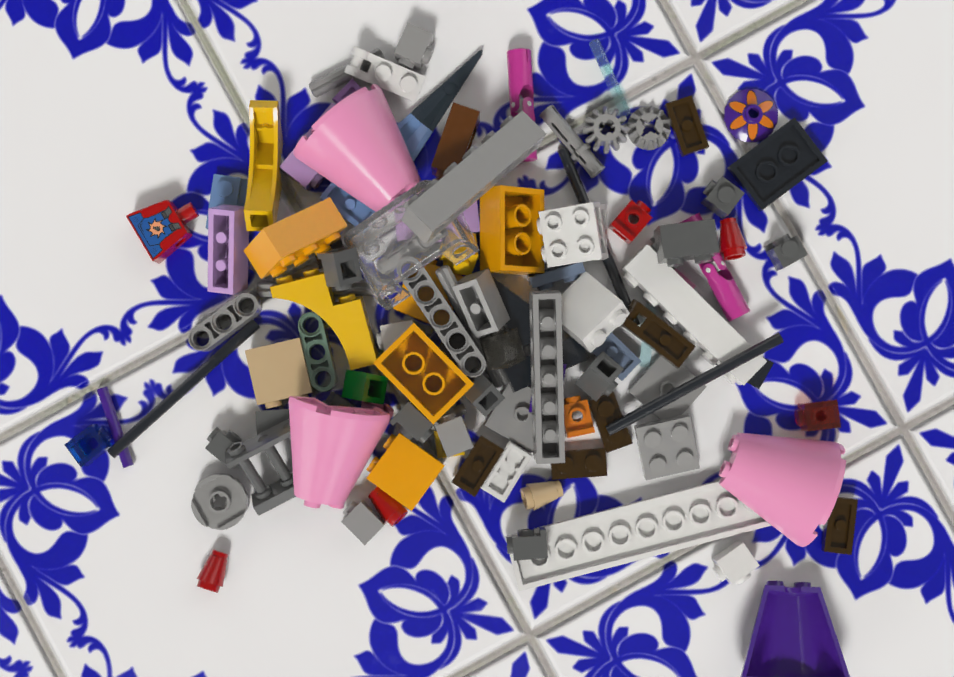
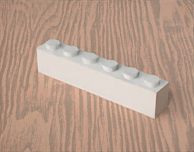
(690, 312)

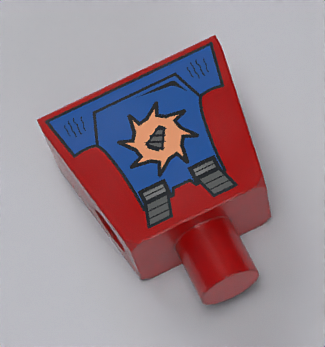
(162, 227)

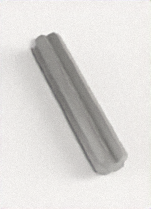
(338, 77)

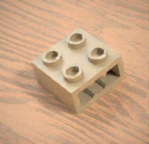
(278, 372)

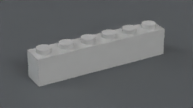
(472, 177)

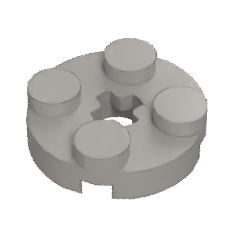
(217, 517)

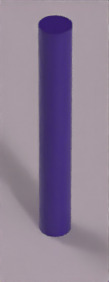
(114, 424)

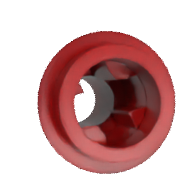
(731, 240)
(387, 507)
(213, 572)

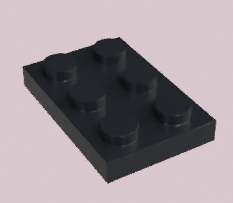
(777, 164)

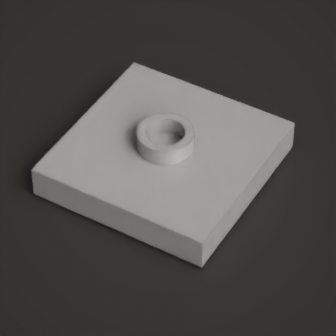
(660, 379)
(513, 417)

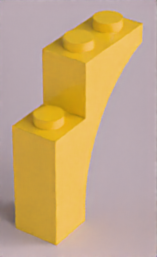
(264, 165)
(346, 318)

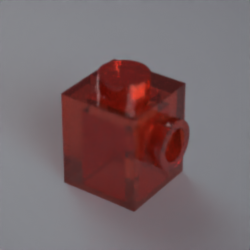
(818, 415)

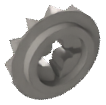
(651, 140)

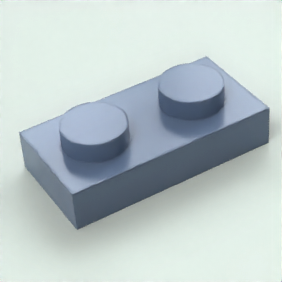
(566, 272)
(619, 353)

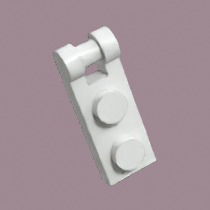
(386, 74)

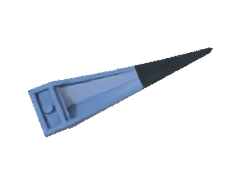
(415, 130)

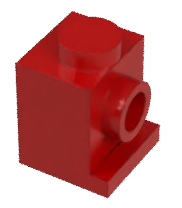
(627, 230)

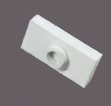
(506, 471)

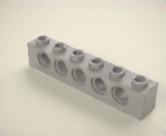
(547, 376)

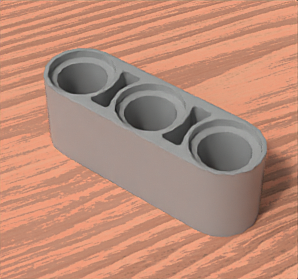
(212, 326)

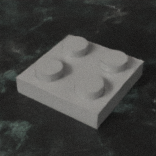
(667, 446)

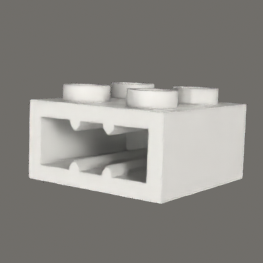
(572, 234)
(591, 312)

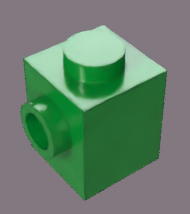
(364, 386)

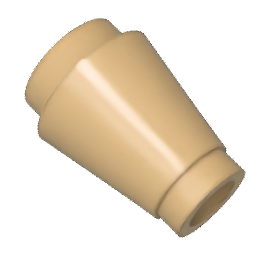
(539, 494)

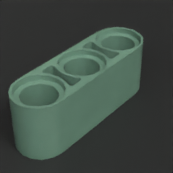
(308, 341)

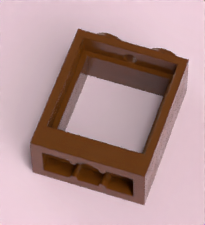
(456, 138)

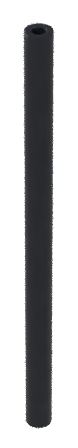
(582, 198)
(694, 383)
(183, 389)

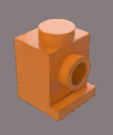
(577, 428)

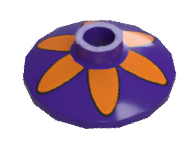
(741, 124)

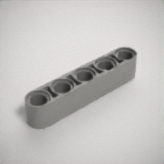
(445, 331)

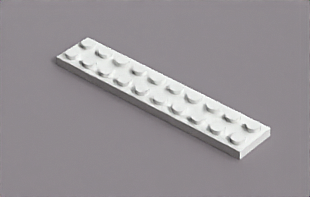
(636, 533)

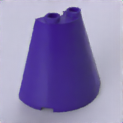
(793, 635)

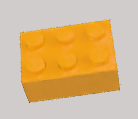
(510, 230)
(295, 238)
(423, 373)

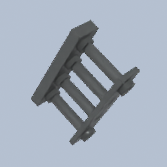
(265, 496)

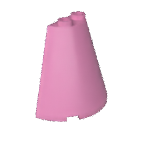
(361, 149)
(332, 447)
(785, 480)

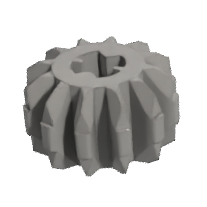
(609, 139)

